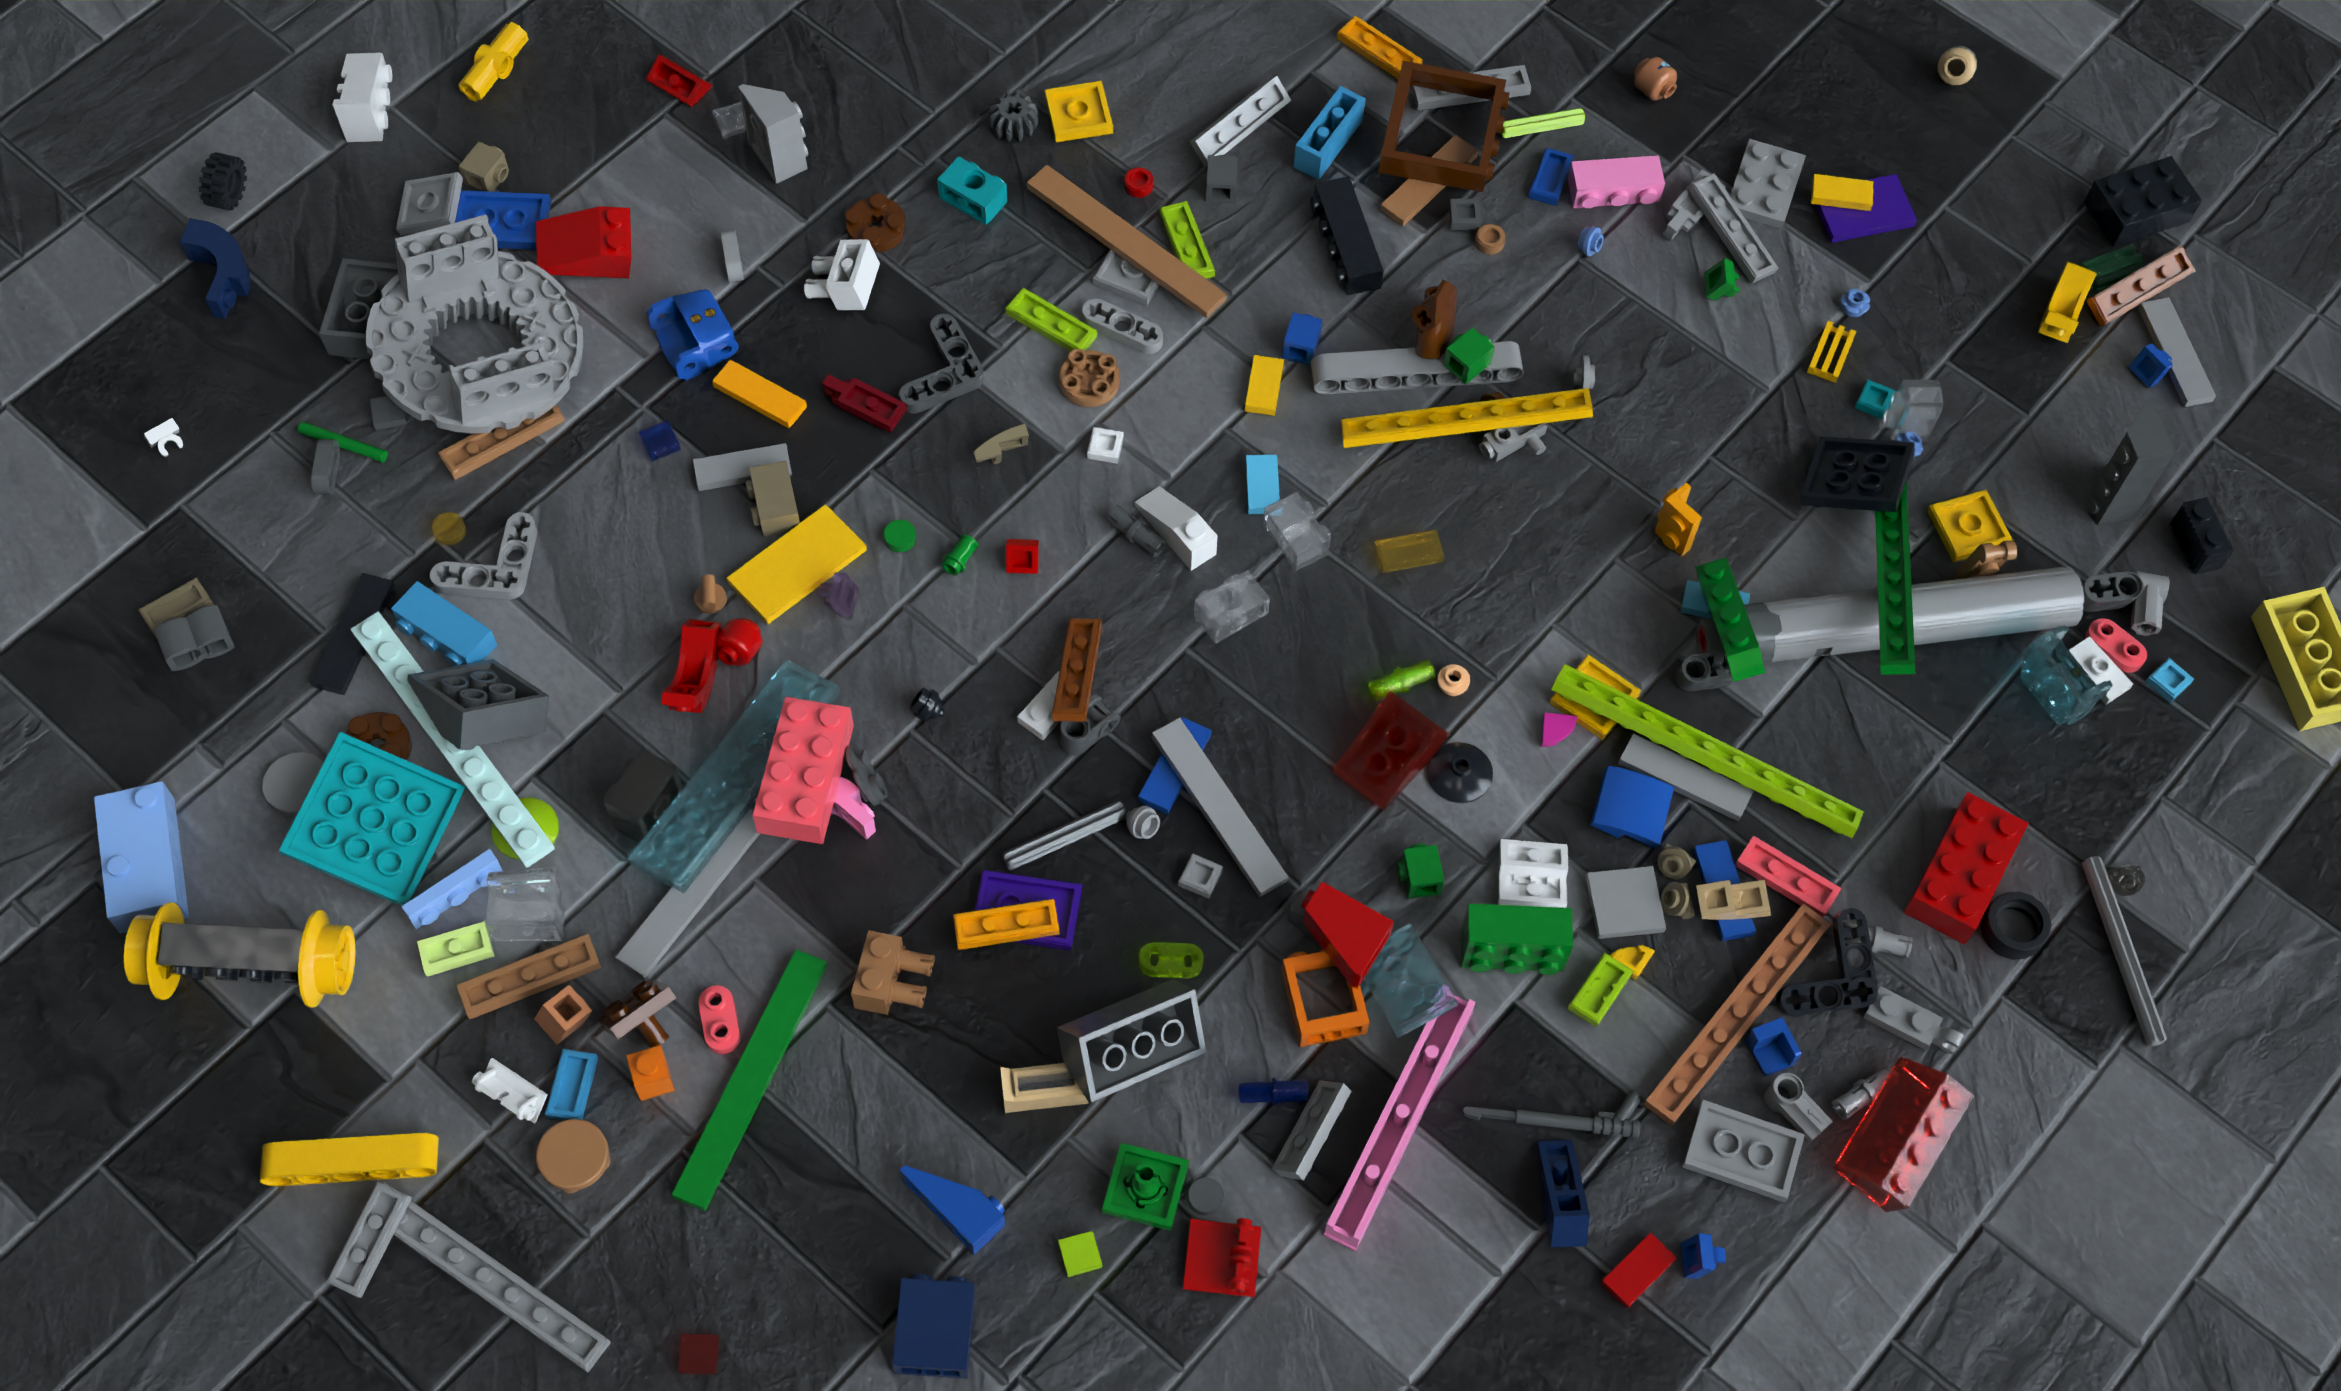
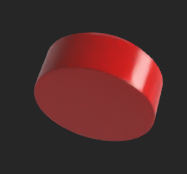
(1138, 182)

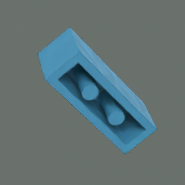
(1329, 132)
(442, 626)

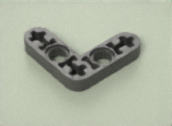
(953, 374)

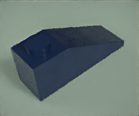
(1563, 1194)

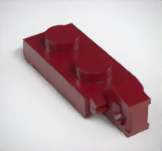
(865, 401)

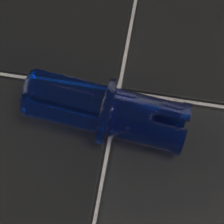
(1274, 1091)

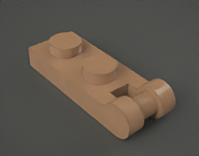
(1987, 559)

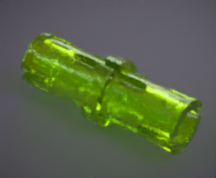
(1401, 680)

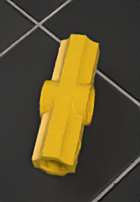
(493, 61)

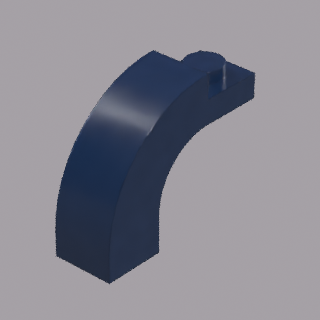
(216, 246)

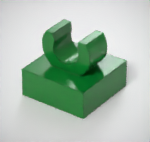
(1721, 280)

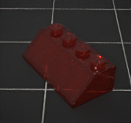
(1903, 1134)

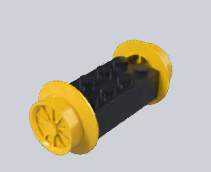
(165, 948)

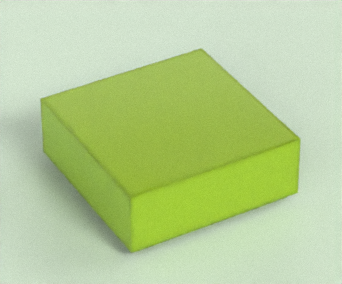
(1080, 1253)

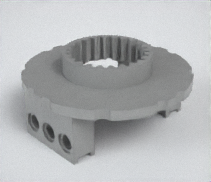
(460, 274)

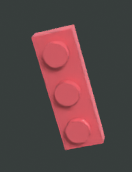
(1787, 876)

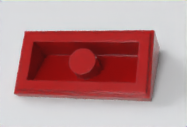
(677, 81)

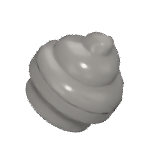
(1142, 822)

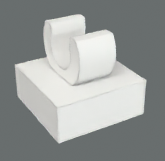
(162, 434)

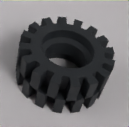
(222, 181)

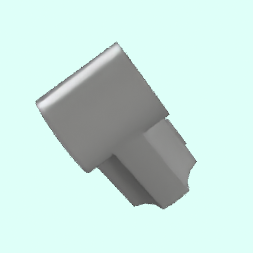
(2148, 606)
(1799, 1109)

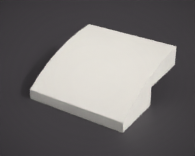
(1532, 873)

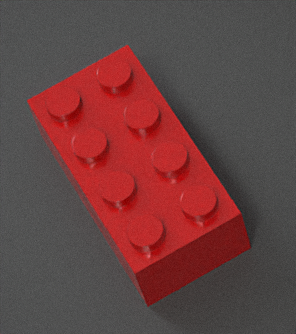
(1966, 868)

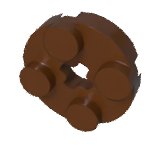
(880, 209)
(385, 727)

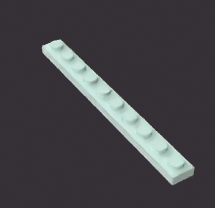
(472, 765)

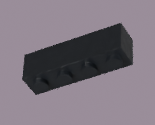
(1347, 236)

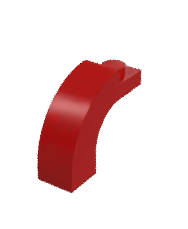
(695, 668)

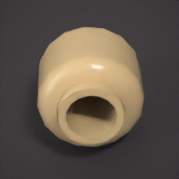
(1957, 65)

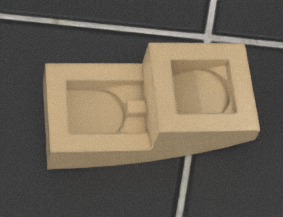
(1734, 901)

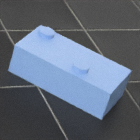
(139, 853)

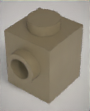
(484, 167)

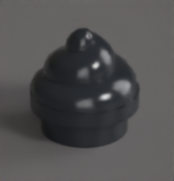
(927, 705)

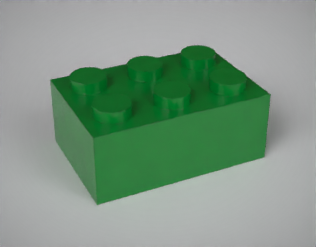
(1516, 938)

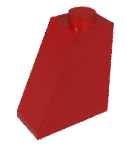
(1346, 930)

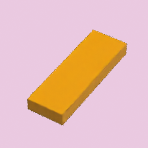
(1375, 46)
(759, 394)
(1006, 924)

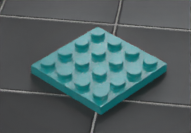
(372, 820)

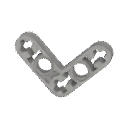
(502, 571)

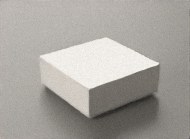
(1105, 445)

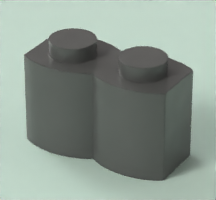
(194, 637)

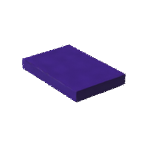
(1889, 213)
(1007, 889)

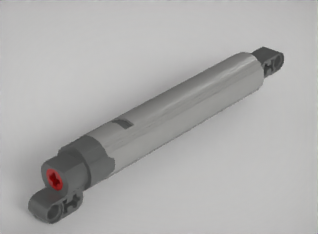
(1940, 614)

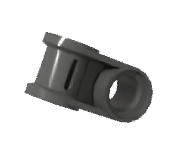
(1098, 724)

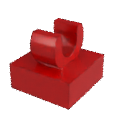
(1022, 556)

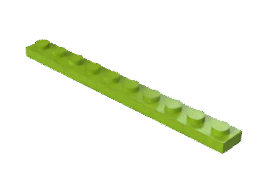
(1708, 751)

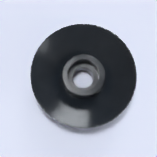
(1456, 784)

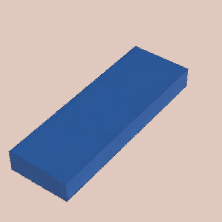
(1163, 783)
(1717, 865)

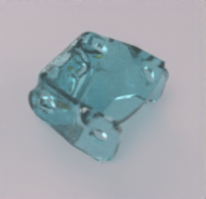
(2059, 679)

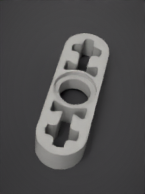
(1129, 337)

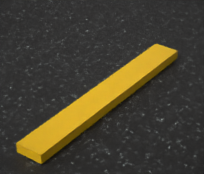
(1466, 418)

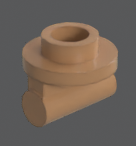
(710, 596)

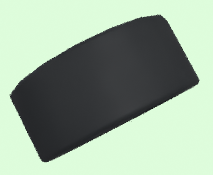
(2031, 908)

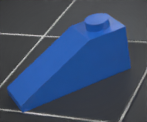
(959, 1207)

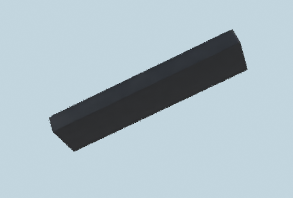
(344, 649)

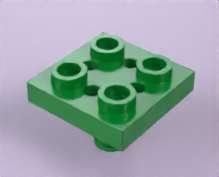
(1149, 1174)

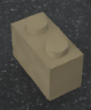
(774, 498)

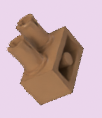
(878, 972)

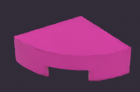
(1556, 728)

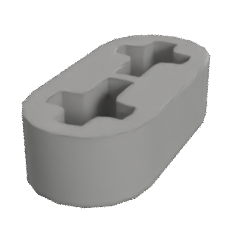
(732, 255)

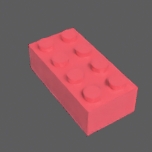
(803, 770)

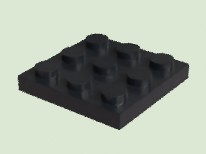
(1857, 474)

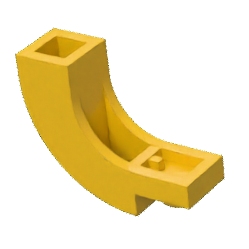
(2066, 302)

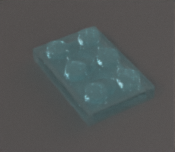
(1408, 983)

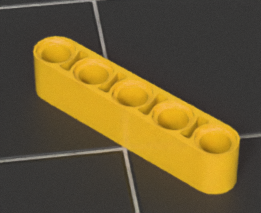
(349, 1159)

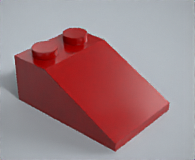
(586, 243)

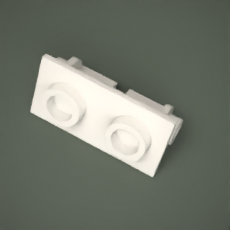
(511, 1089)

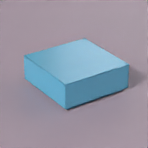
(2169, 680)

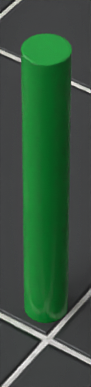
(344, 442)

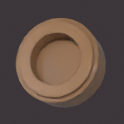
(1490, 239)

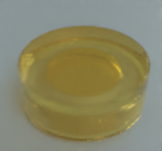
(449, 528)

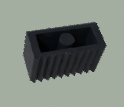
(2201, 536)

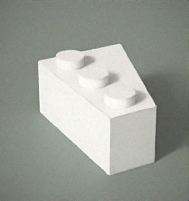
(363, 97)

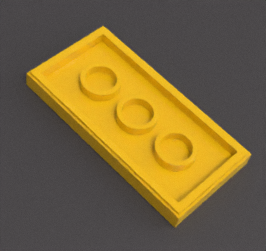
(796, 564)

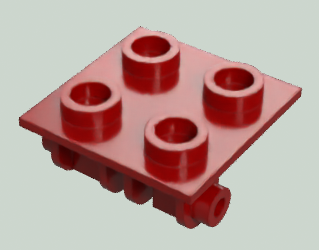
(1222, 1257)

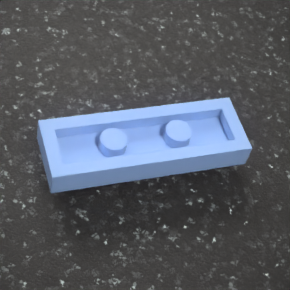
(451, 890)

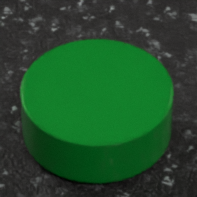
(900, 536)

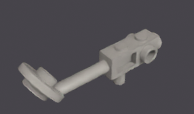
(1504, 441)

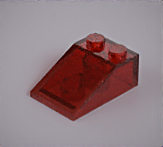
(1390, 750)

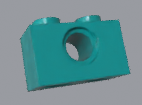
(972, 190)

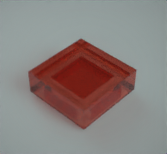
(698, 1354)

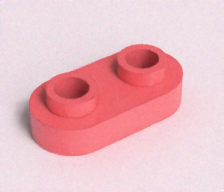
(2116, 645)
(719, 1017)

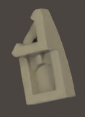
(1006, 440)

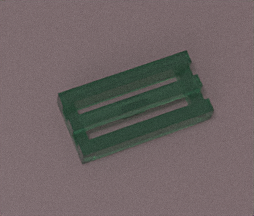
(2112, 262)

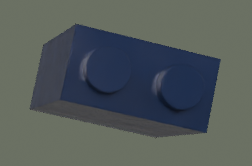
(934, 1327)

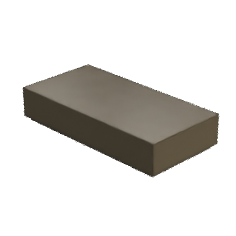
(175, 604)

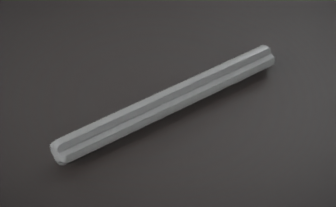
(2124, 951)

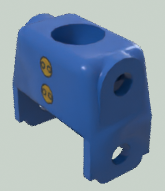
(692, 332)

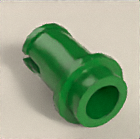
(955, 561)

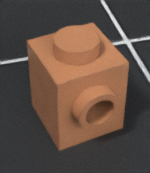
(563, 1014)

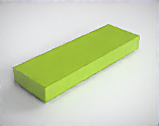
(1186, 238)
(1050, 321)

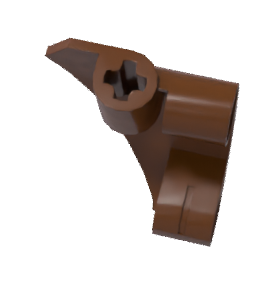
(1435, 320)

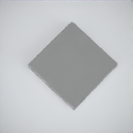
(429, 203)
(1124, 279)
(1625, 902)

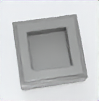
(1200, 876)

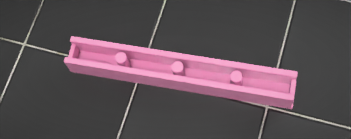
(1396, 1126)

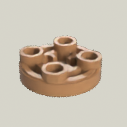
(1089, 377)
(572, 1155)

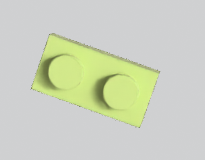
(455, 949)

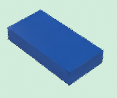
(1551, 176)

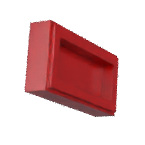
(1638, 1270)

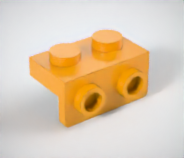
(1677, 520)

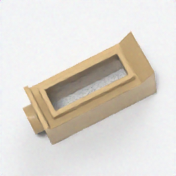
(1040, 1088)

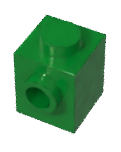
(1468, 355)
(1421, 871)

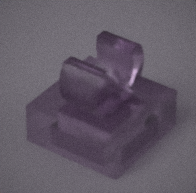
(840, 594)

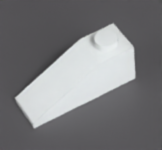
(1179, 526)

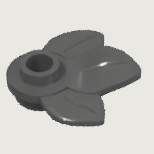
(870, 783)

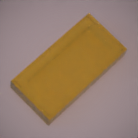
(1409, 551)

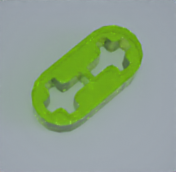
(1169, 963)

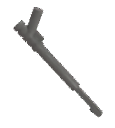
(1605, 1122)

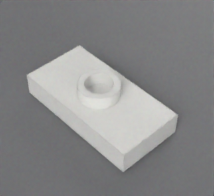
(2101, 668)

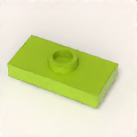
(1600, 990)

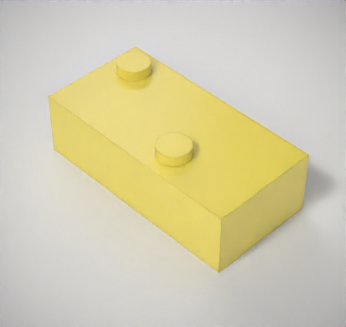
(2305, 653)

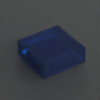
(659, 441)

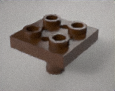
(638, 1012)

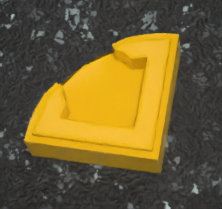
(1634, 958)

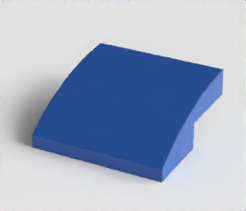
(1632, 805)

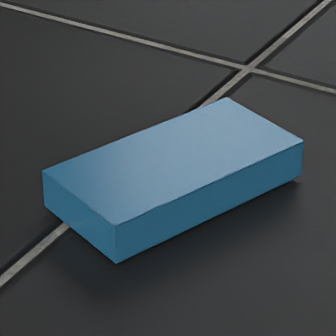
(571, 1085)

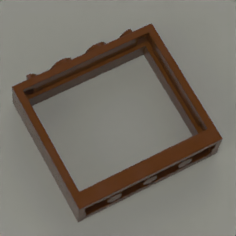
(1434, 169)

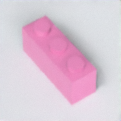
(1616, 181)

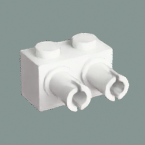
(849, 278)

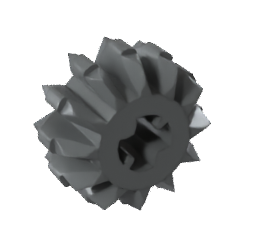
(1013, 117)

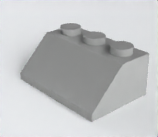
(774, 131)

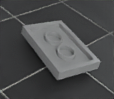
(1766, 182)
(1743, 1151)

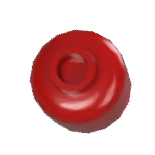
(738, 642)

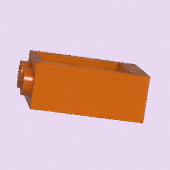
(1326, 1028)

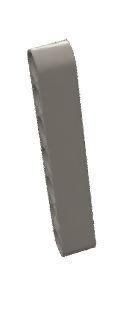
(1404, 370)

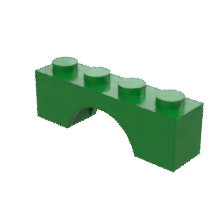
(1730, 619)

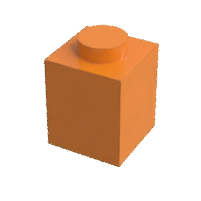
(650, 1073)

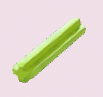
(1543, 122)

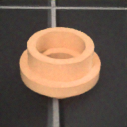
(1451, 687)

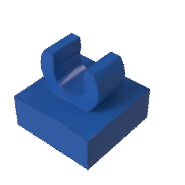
(2151, 365)
(1700, 1256)

